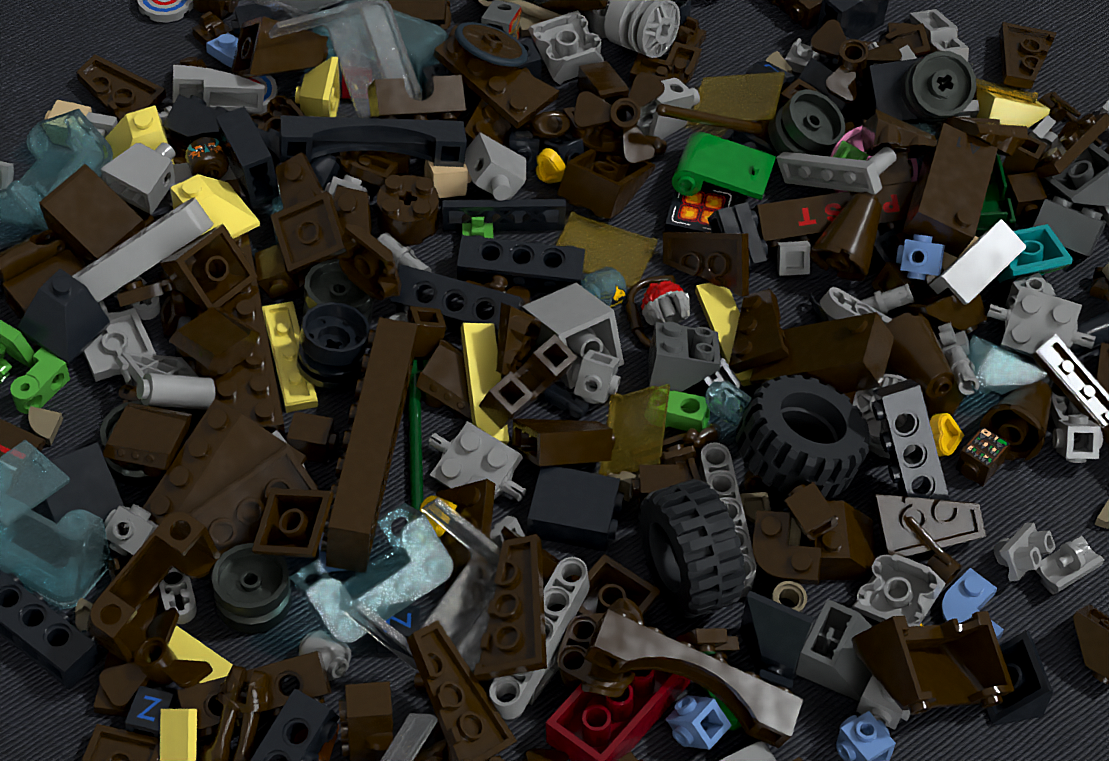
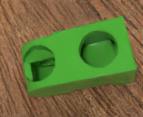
(40, 381)
(687, 411)

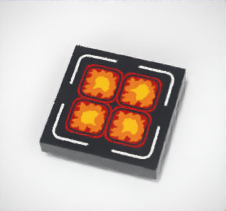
(691, 212)

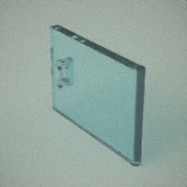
(25, 482)

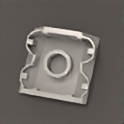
(566, 45)
(898, 589)

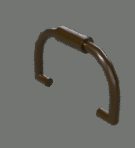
(632, 310)

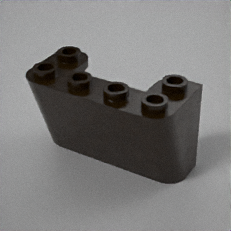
(175, 543)

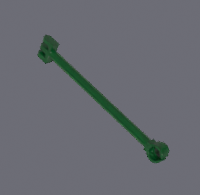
(415, 437)

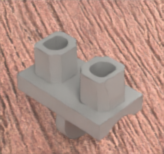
(1024, 550)
(1068, 565)

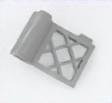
(167, 381)

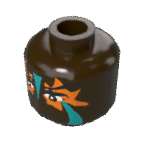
(207, 158)

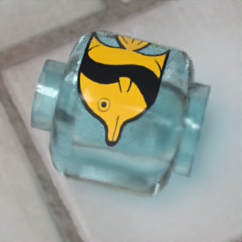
(606, 285)

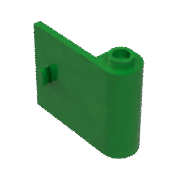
(721, 164)

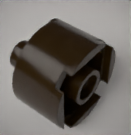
(408, 208)

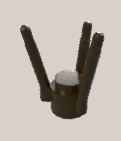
(1061, 109)
(940, 562)

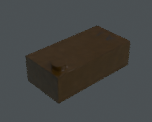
(951, 190)
(837, 352)

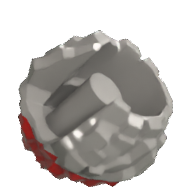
(665, 303)

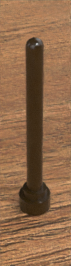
(758, 128)

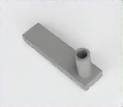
(836, 172)

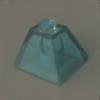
(1001, 369)

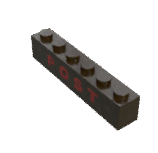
(811, 216)

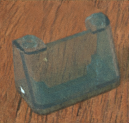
(60, 148)
(56, 558)

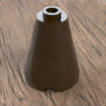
(850, 238)
(919, 355)
(1021, 419)

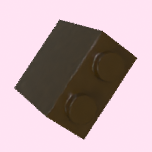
(261, 56)
(89, 215)

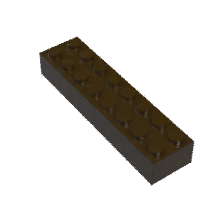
(369, 445)

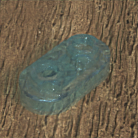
(727, 401)

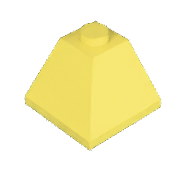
(320, 90)
(1009, 110)
(137, 127)
(218, 202)

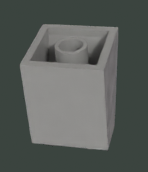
(579, 322)

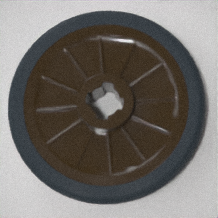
(491, 44)

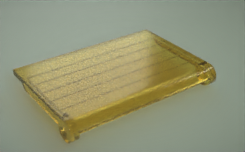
(1006, 91)
(741, 96)
(609, 247)
(638, 429)

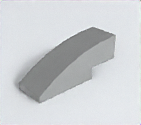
(940, 32)
(217, 88)

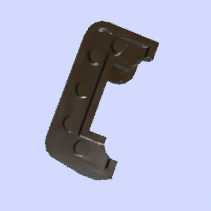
(936, 662)

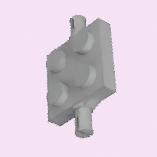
(1036, 319)
(122, 335)
(476, 457)

